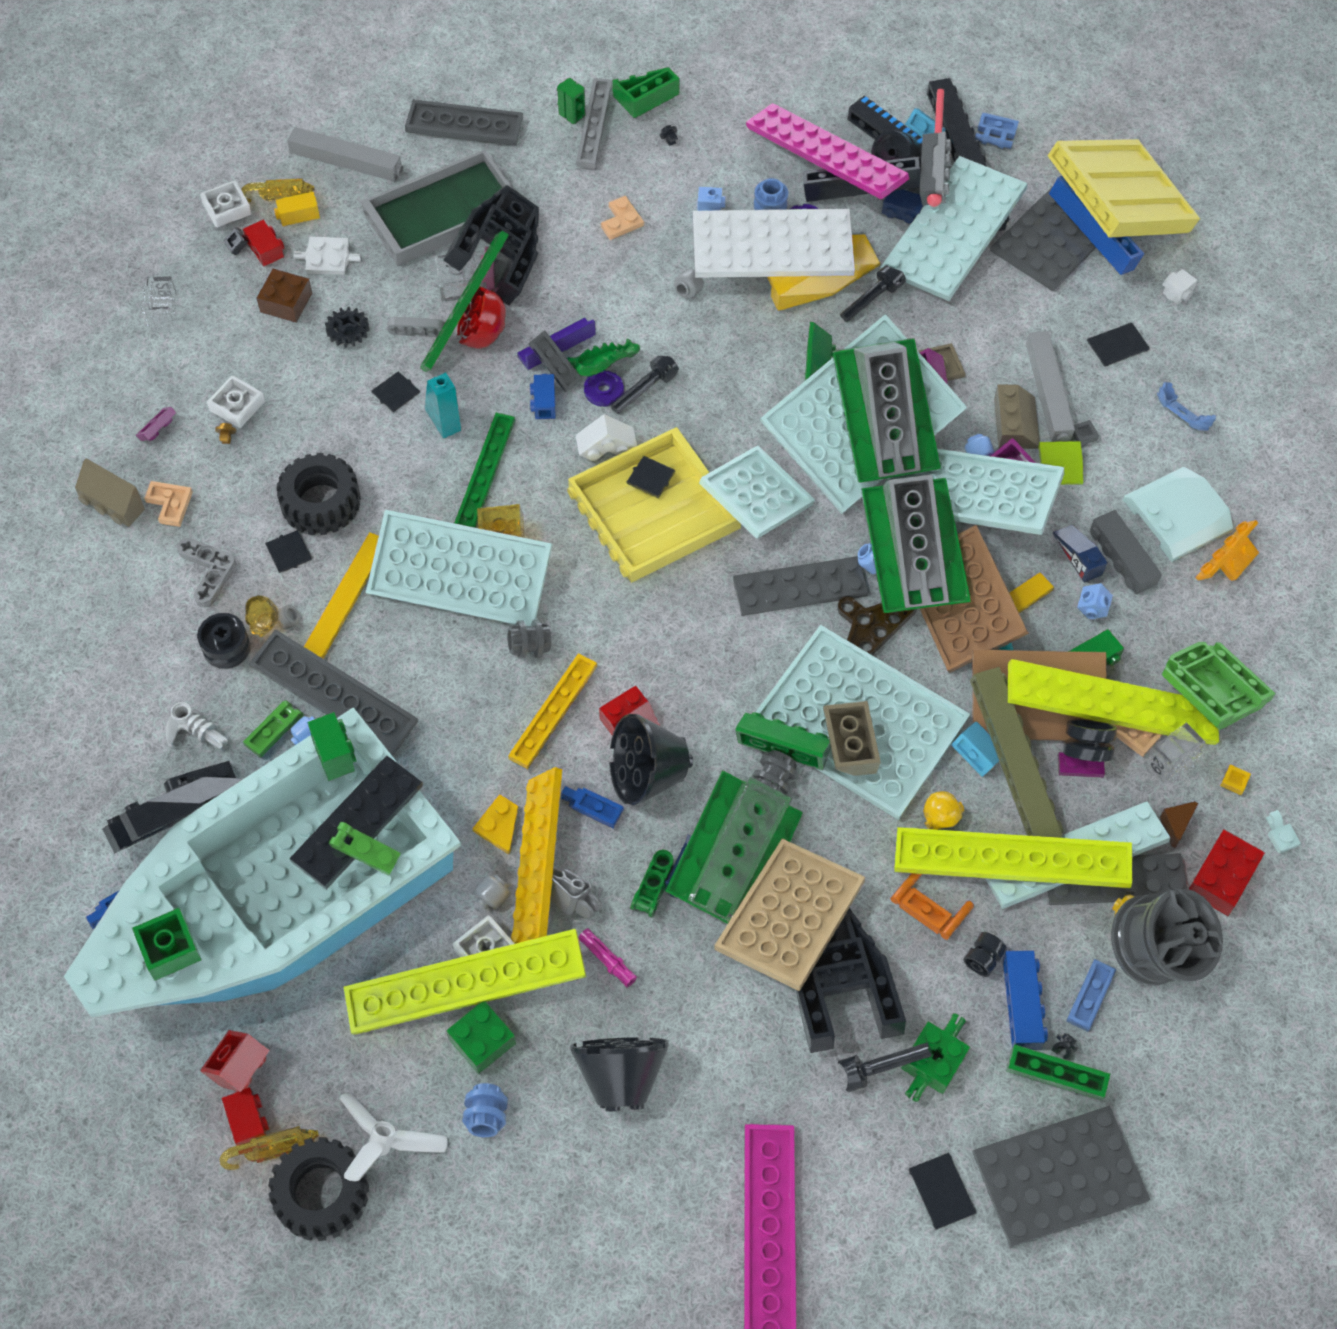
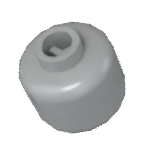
(687, 285)
(492, 892)

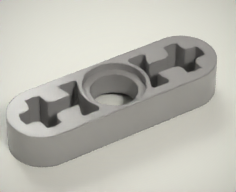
(405, 327)

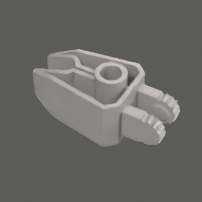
(573, 894)

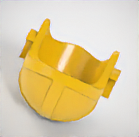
(942, 810)

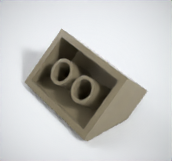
(1016, 416)
(108, 493)
(852, 738)

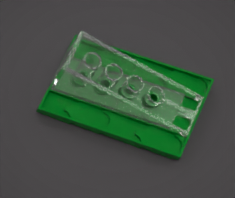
(732, 844)

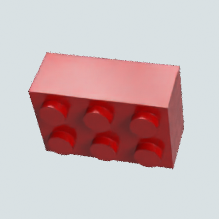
(1226, 871)

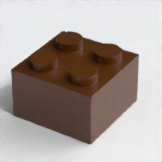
(284, 295)

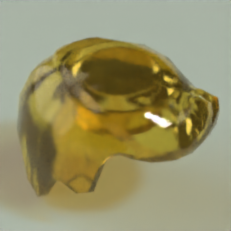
(261, 615)

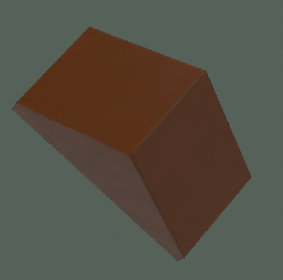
(1176, 820)

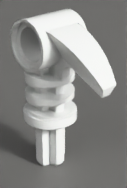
(193, 724)

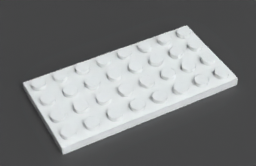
(773, 243)

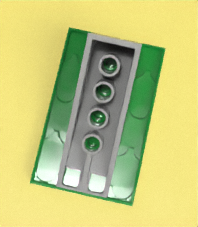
(886, 410)
(915, 544)

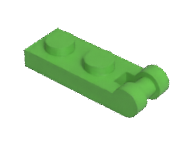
(272, 728)
(365, 849)

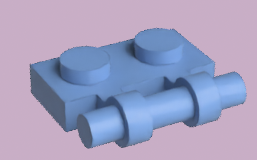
(996, 126)

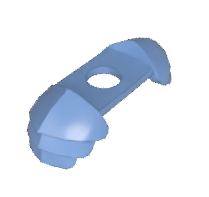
(1168, 399)

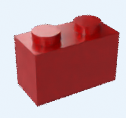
(264, 242)
(244, 1116)

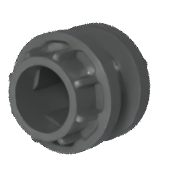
(529, 638)
(776, 771)

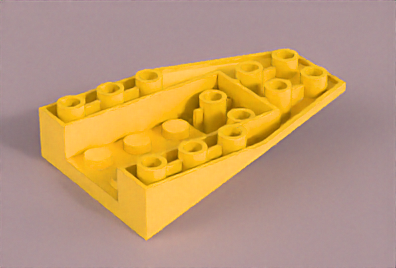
(798, 290)

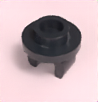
(669, 134)
(1067, 1042)

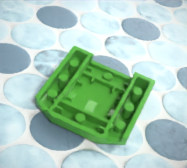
(1216, 683)

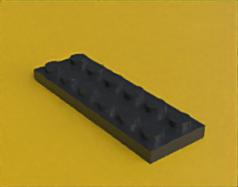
(365, 810)

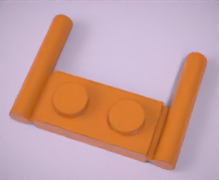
(928, 911)

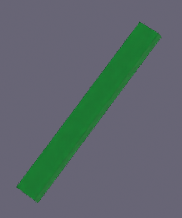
(463, 301)
(485, 469)

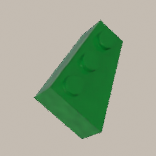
(646, 91)

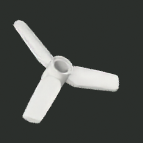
(383, 1137)

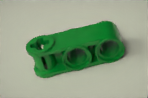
(648, 897)

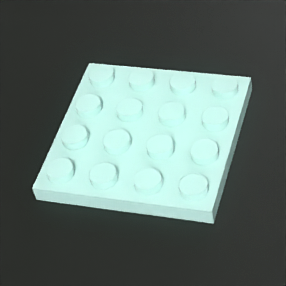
(757, 491)

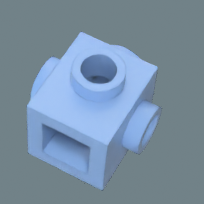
(1095, 601)

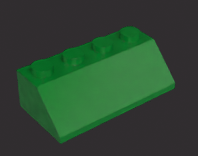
(818, 349)
(775, 735)

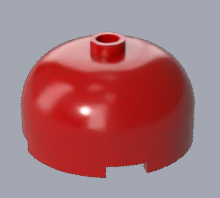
(486, 322)

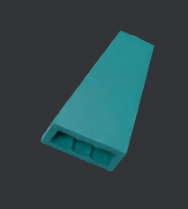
(442, 405)

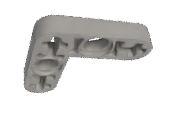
(214, 565)

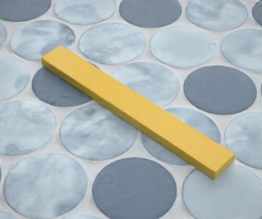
(343, 599)

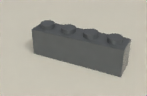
(1125, 552)

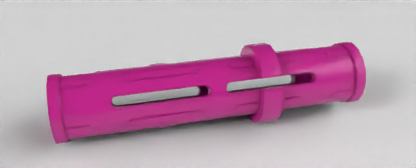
(612, 962)

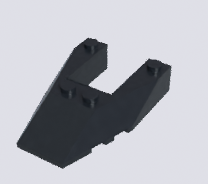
(508, 213)
(163, 811)
(849, 965)

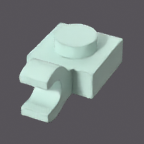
(1281, 836)

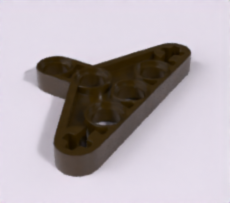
(864, 633)

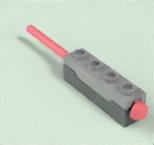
(935, 160)

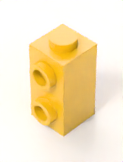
(297, 209)

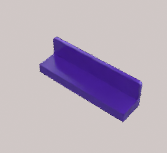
(564, 339)

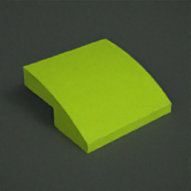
(1064, 455)

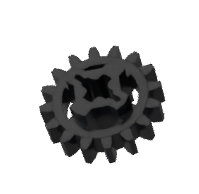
(347, 326)

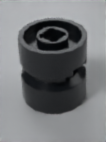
(986, 953)

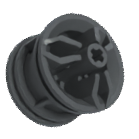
(1167, 937)

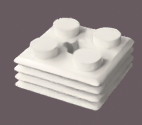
(226, 203)
(236, 401)
(485, 934)

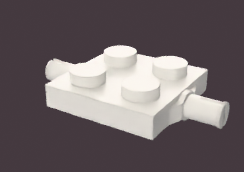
(327, 255)

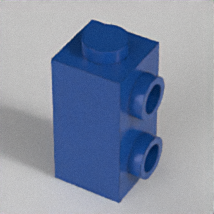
(544, 396)

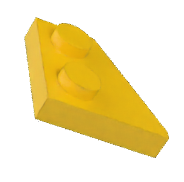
(498, 823)

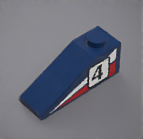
(1081, 552)

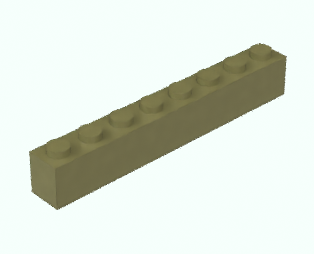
(1015, 755)

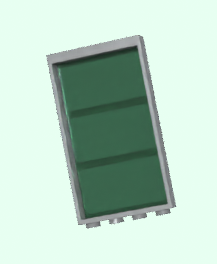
(432, 207)

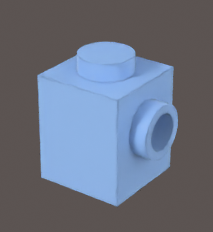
(710, 199)

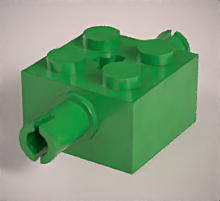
(941, 1071)

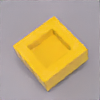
(1235, 779)

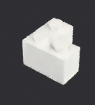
(605, 436)

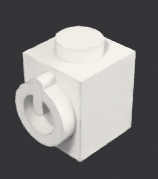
(1179, 286)

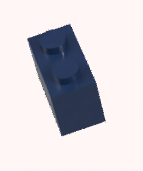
(902, 205)

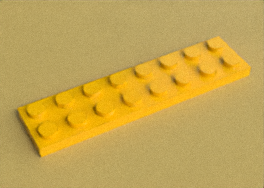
(537, 856)

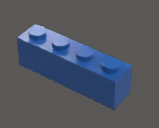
(1023, 999)

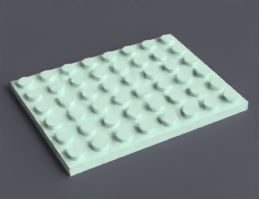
(814, 426)
(908, 719)

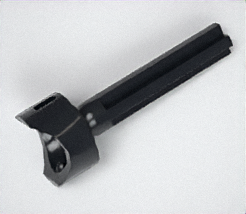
(887, 279)
(660, 370)
(858, 1071)

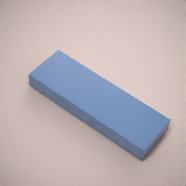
(1091, 995)

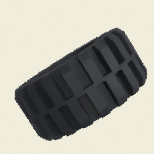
(313, 472)
(292, 1169)

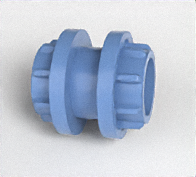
(770, 195)
(485, 1110)

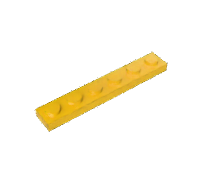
(552, 711)

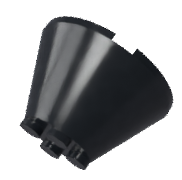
(646, 759)
(620, 1069)

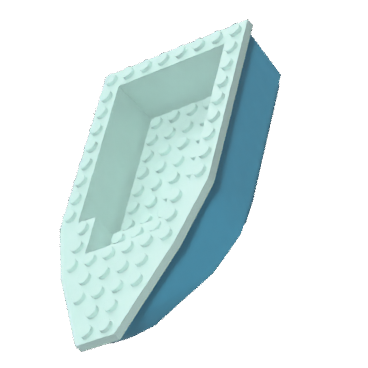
(243, 897)

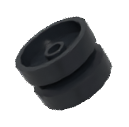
(895, 145)
(223, 640)
(1090, 740)

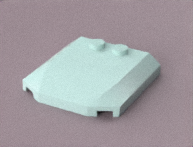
(1181, 512)

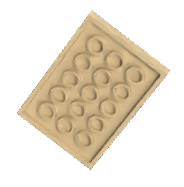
(790, 914)

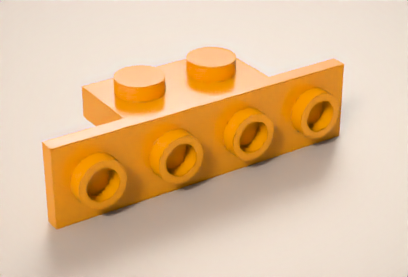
(1233, 555)

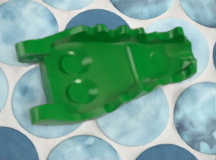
(600, 359)

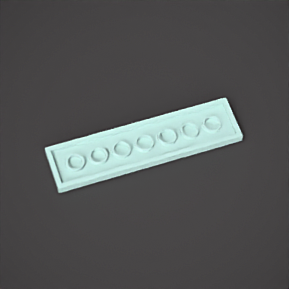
(1132, 825)

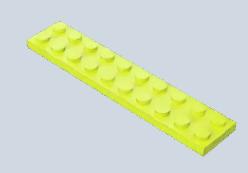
(1104, 700)
(1014, 857)
(464, 981)

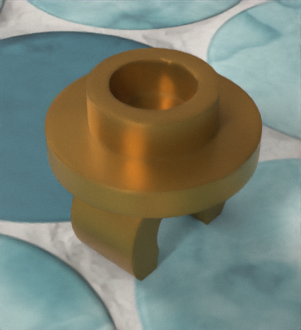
(225, 431)

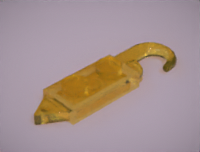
(278, 188)
(267, 1146)

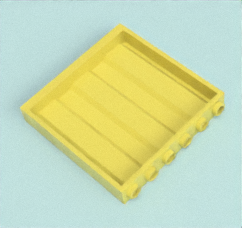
(1123, 187)
(644, 529)

